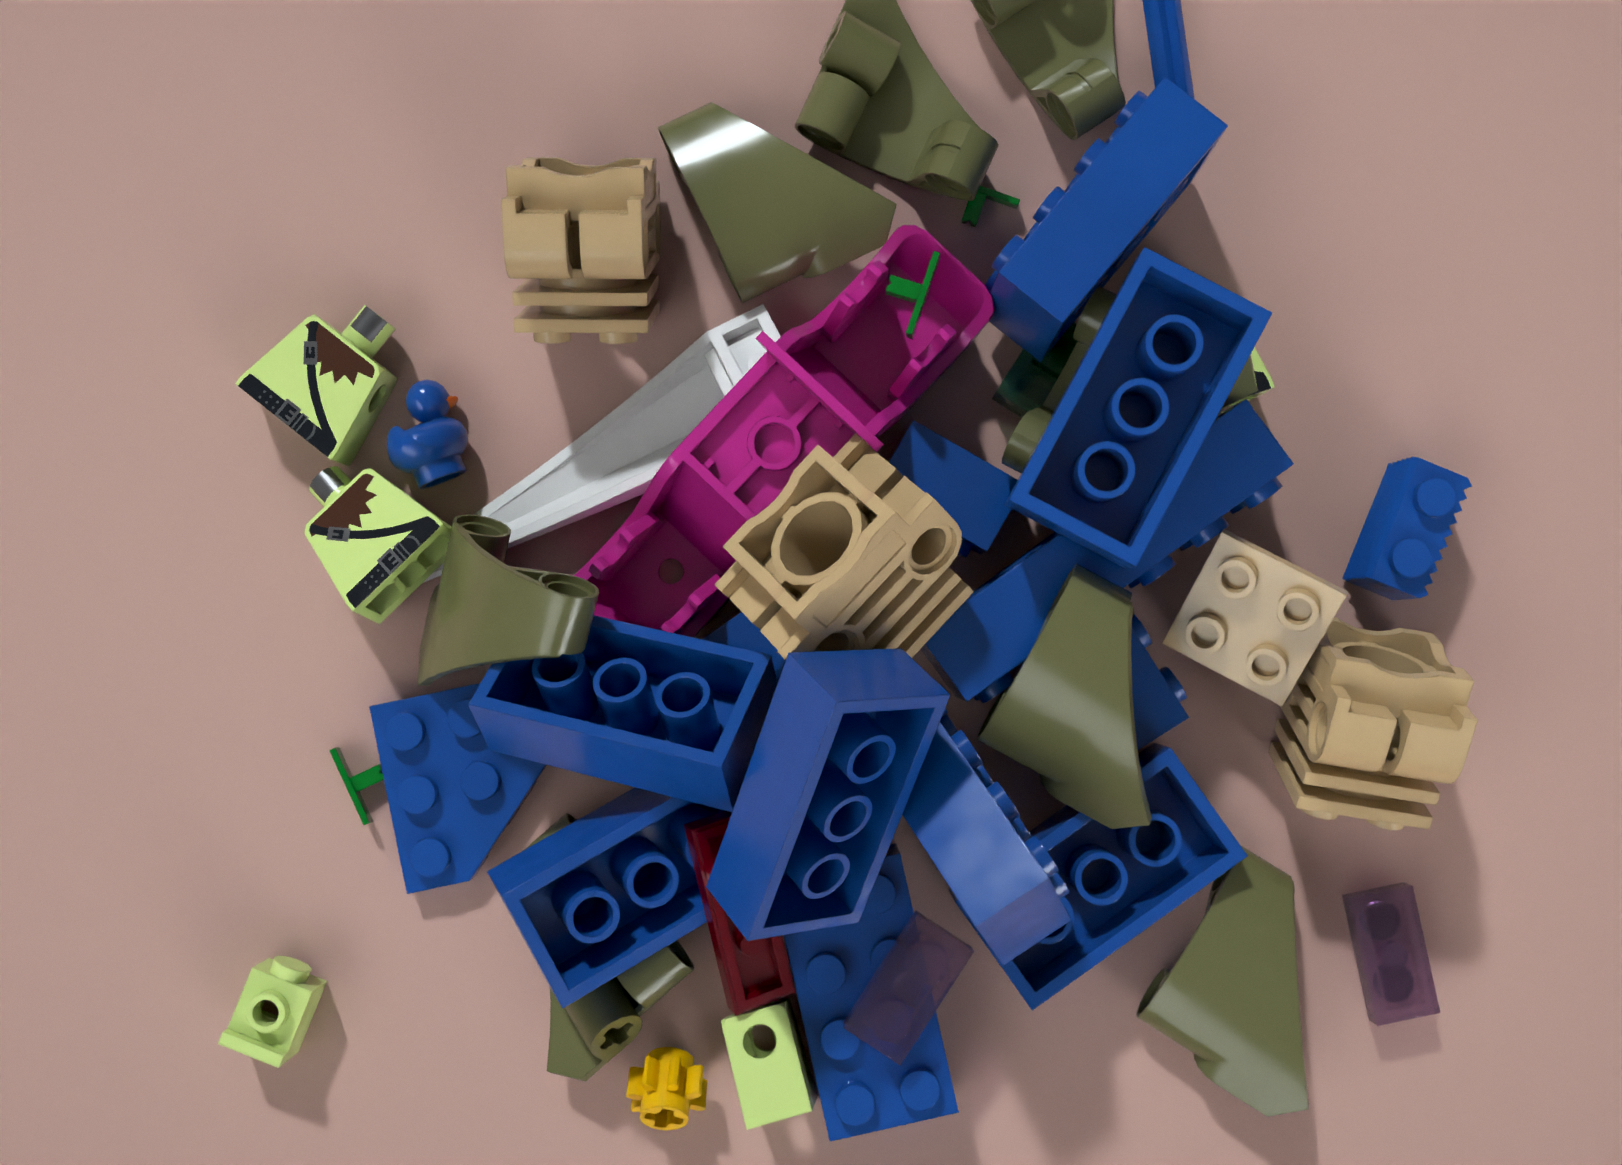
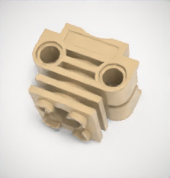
(583, 246)
(847, 558)
(1374, 727)

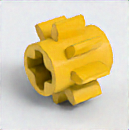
(667, 1088)

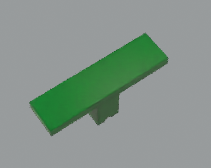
(974, 207)
(914, 292)
(357, 783)

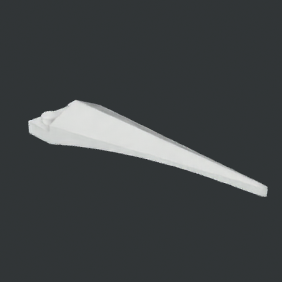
(635, 439)

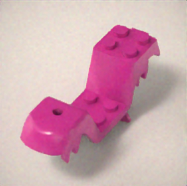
(811, 388)

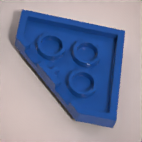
(445, 786)

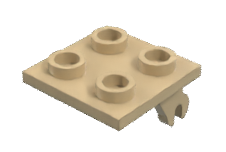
(1254, 617)

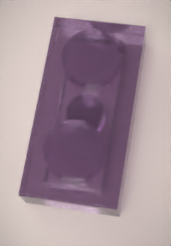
(1391, 953)
(908, 987)

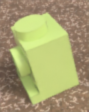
(263, 1034)

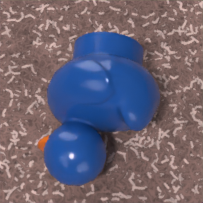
(436, 445)

